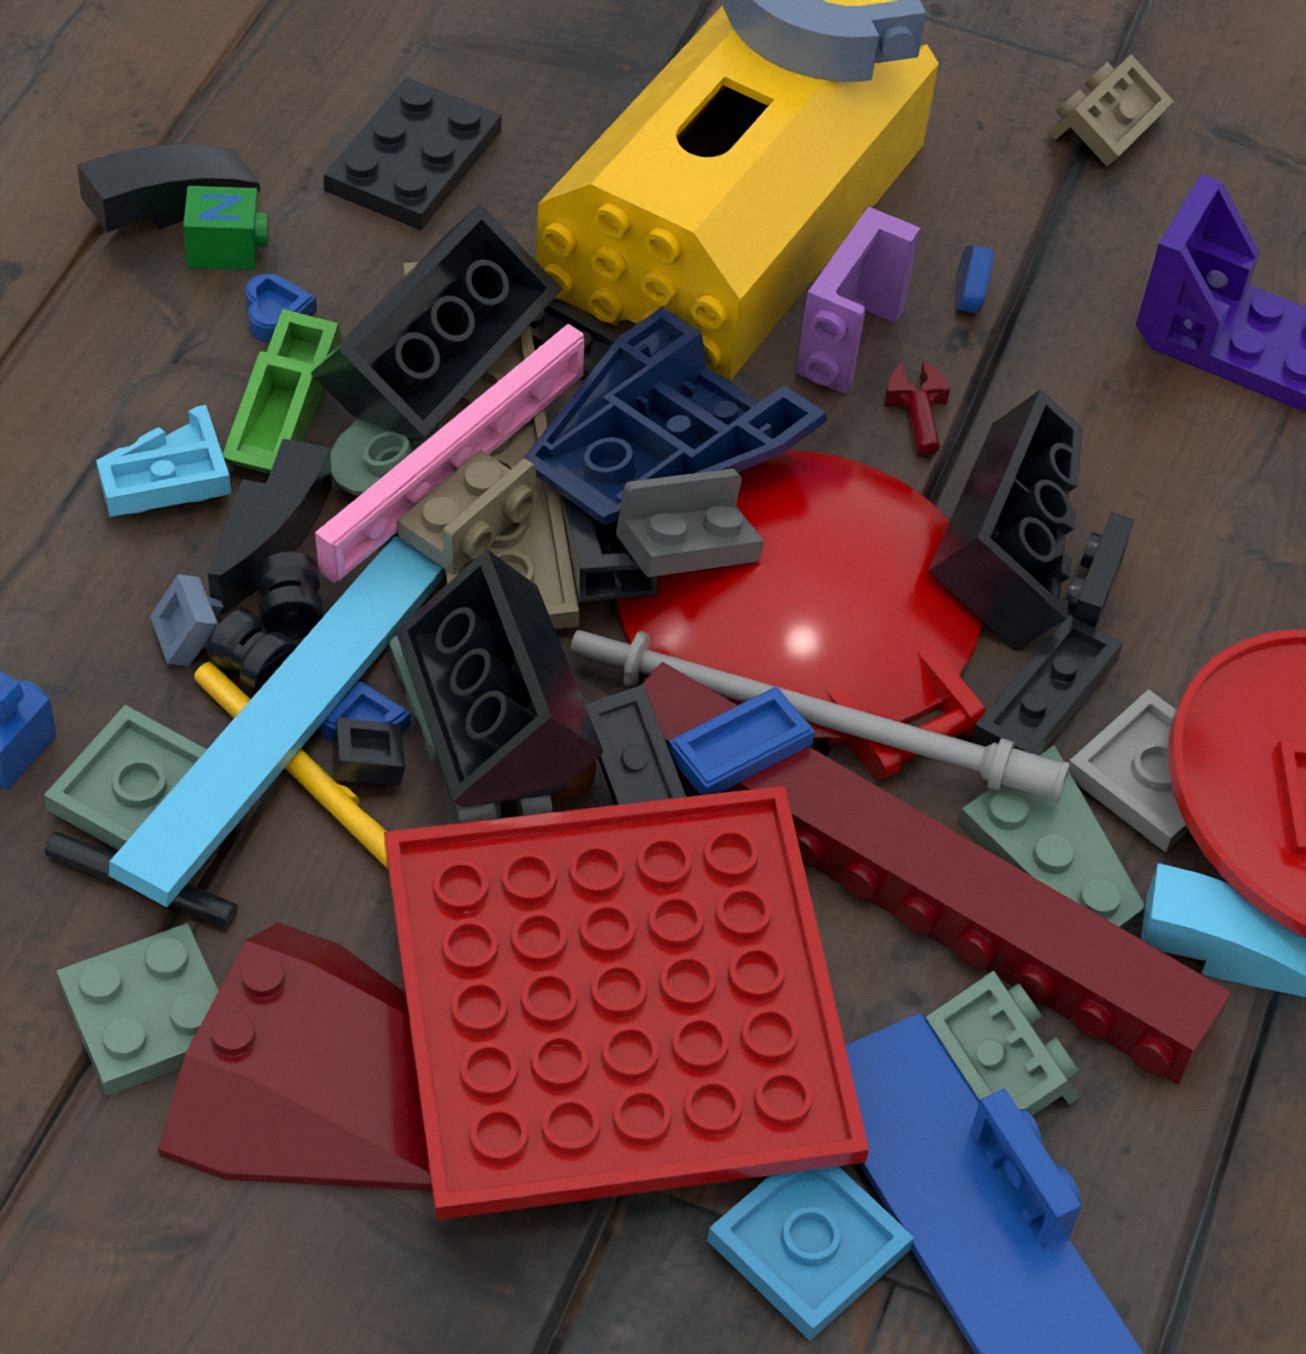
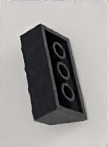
(438, 328)
(497, 688)

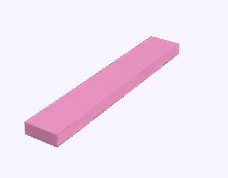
(480, 426)

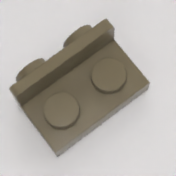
(1115, 110)
(469, 510)

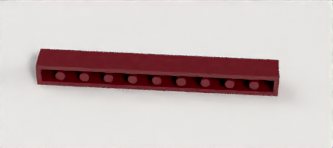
(974, 900)

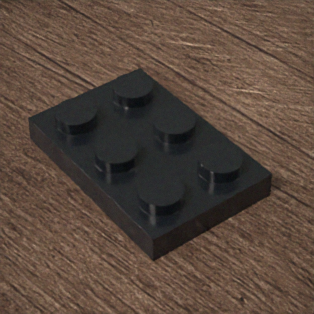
(412, 153)

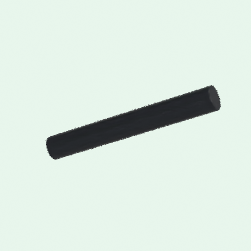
(96, 862)

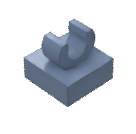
(185, 620)

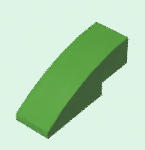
(281, 391)

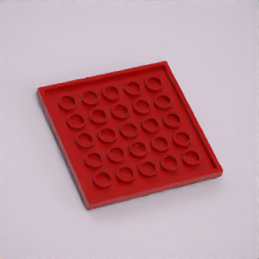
(618, 1002)

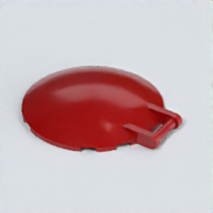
(832, 604)

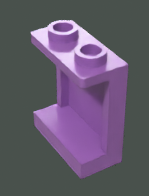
(864, 275)

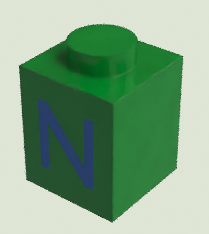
(223, 228)

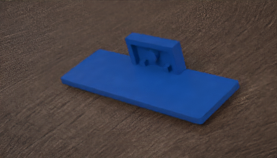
(978, 1200)

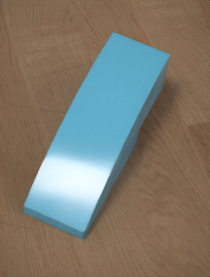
(1216, 924)

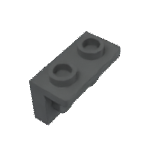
(686, 523)

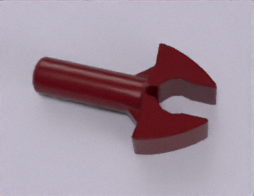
(919, 403)

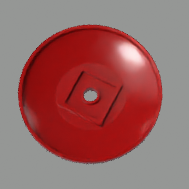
(1243, 770)

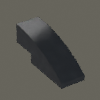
(155, 181)
(270, 519)

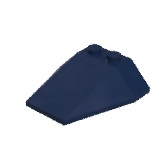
(660, 414)

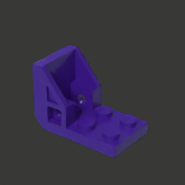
(1217, 317)

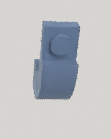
(829, 38)

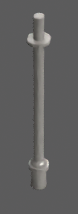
(996, 763)

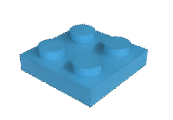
(810, 1243)

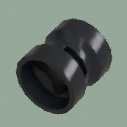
(289, 594)
(248, 648)

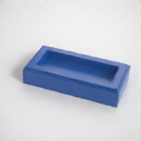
(740, 742)

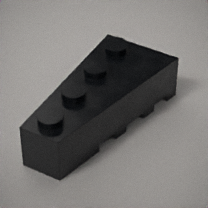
(1012, 523)

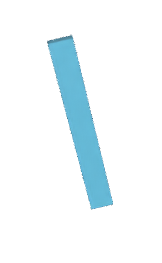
(275, 724)

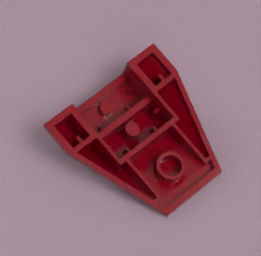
(301, 1073)

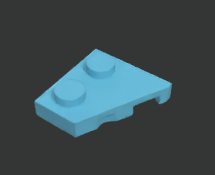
(165, 468)

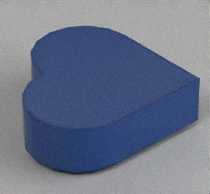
(973, 278)
(267, 297)

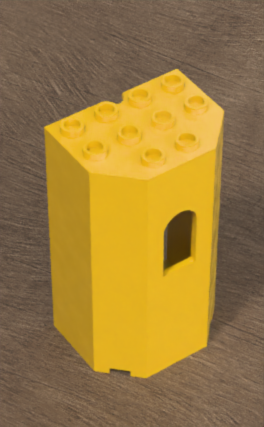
(739, 231)

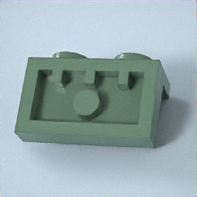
(998, 1047)

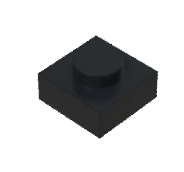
(368, 752)

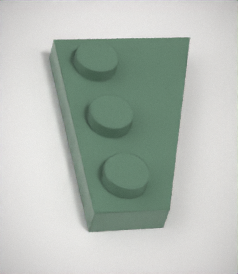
(1056, 846)

